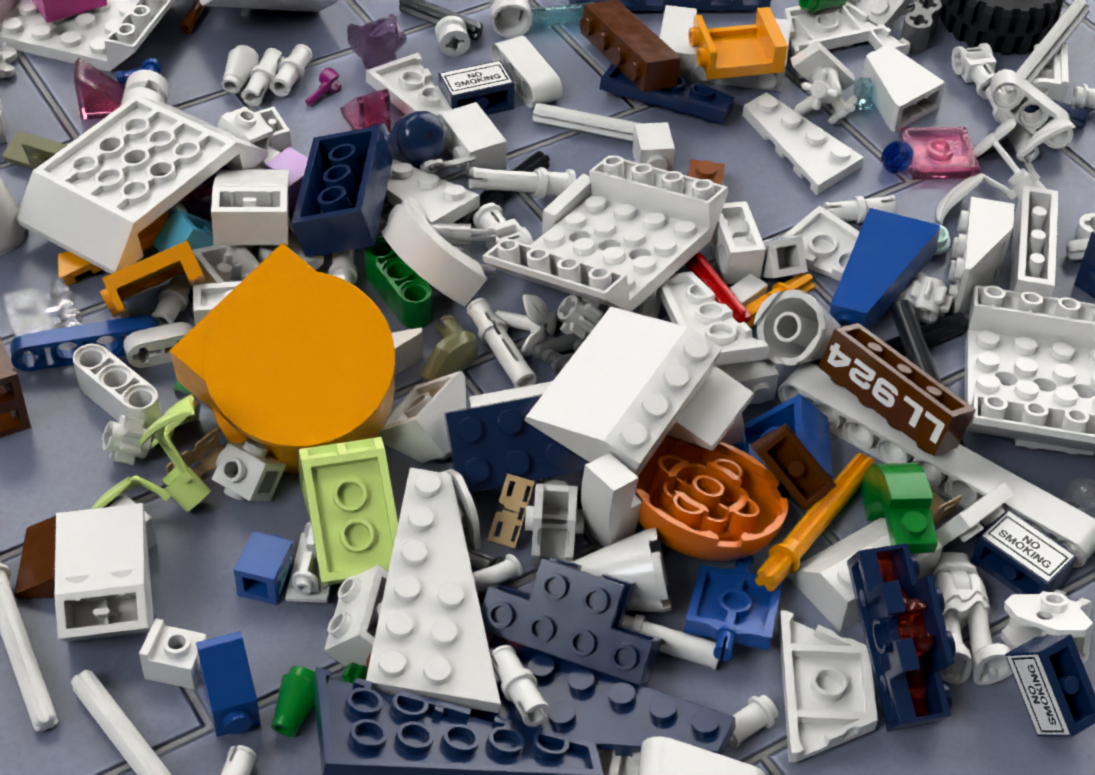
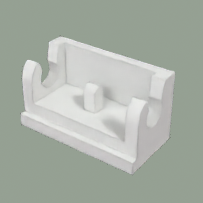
(1054, 77)

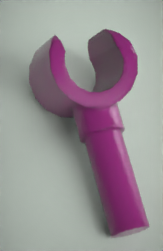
(329, 82)

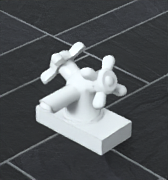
(827, 81)

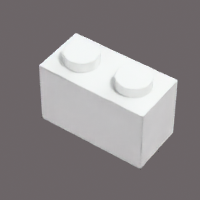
(474, 134)

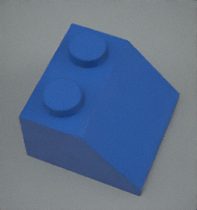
(804, 420)

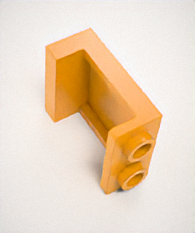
(739, 49)
(148, 274)

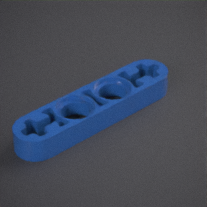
(80, 335)

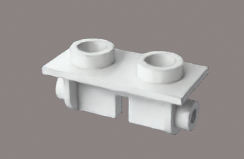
(305, 578)

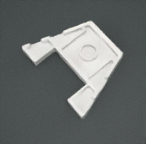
(837, 28)

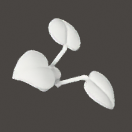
(1020, 177)

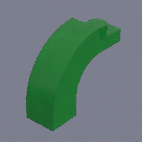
(904, 499)

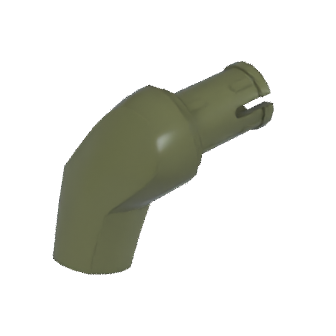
(453, 352)

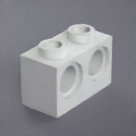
(737, 243)

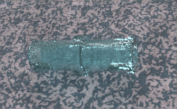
(558, 14)

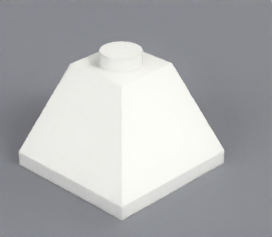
(418, 420)

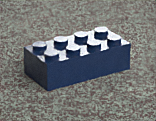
(342, 192)
(497, 441)

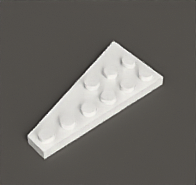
(430, 613)

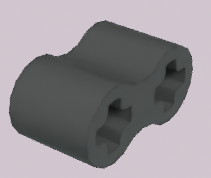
(921, 24)

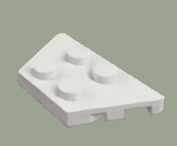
(824, 688)

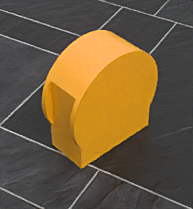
(291, 360)

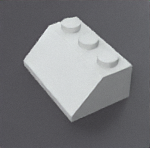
(827, 578)

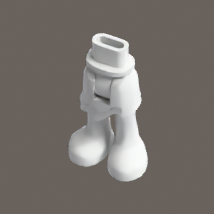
(969, 605)

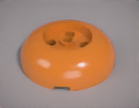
(709, 500)

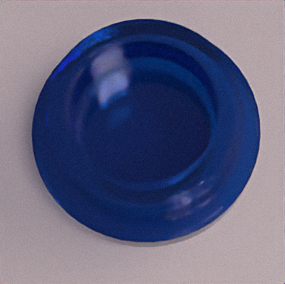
(897, 157)

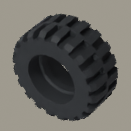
(1003, 24)

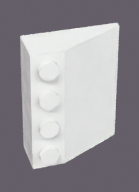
(625, 388)

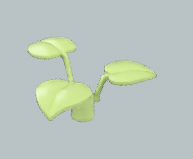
(181, 482)

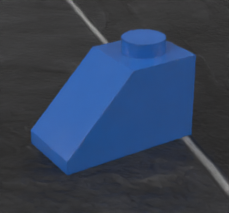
(228, 684)

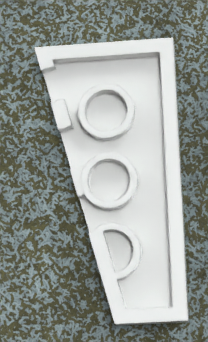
(809, 148)
(437, 197)
(829, 244)
(694, 306)

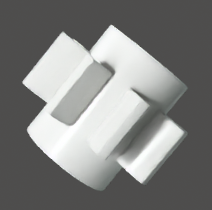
(929, 299)
(578, 315)
(122, 439)

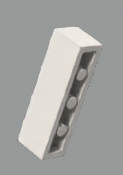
(1034, 242)

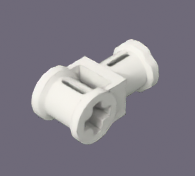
(975, 65)
(505, 229)

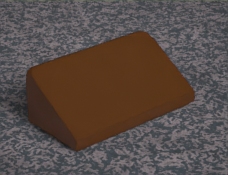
(793, 466)
(37, 561)

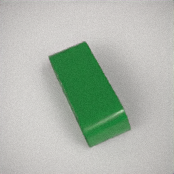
(398, 285)

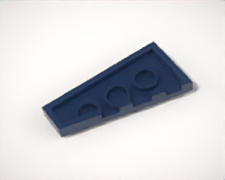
(683, 99)

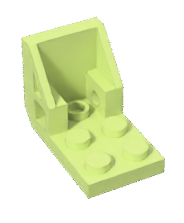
(349, 507)

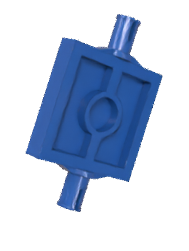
(732, 608)

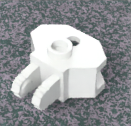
(554, 521)
(1048, 616)

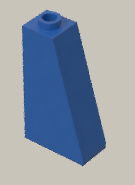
(882, 265)

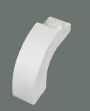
(431, 254)

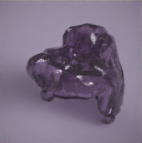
(376, 41)

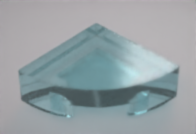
(863, 90)

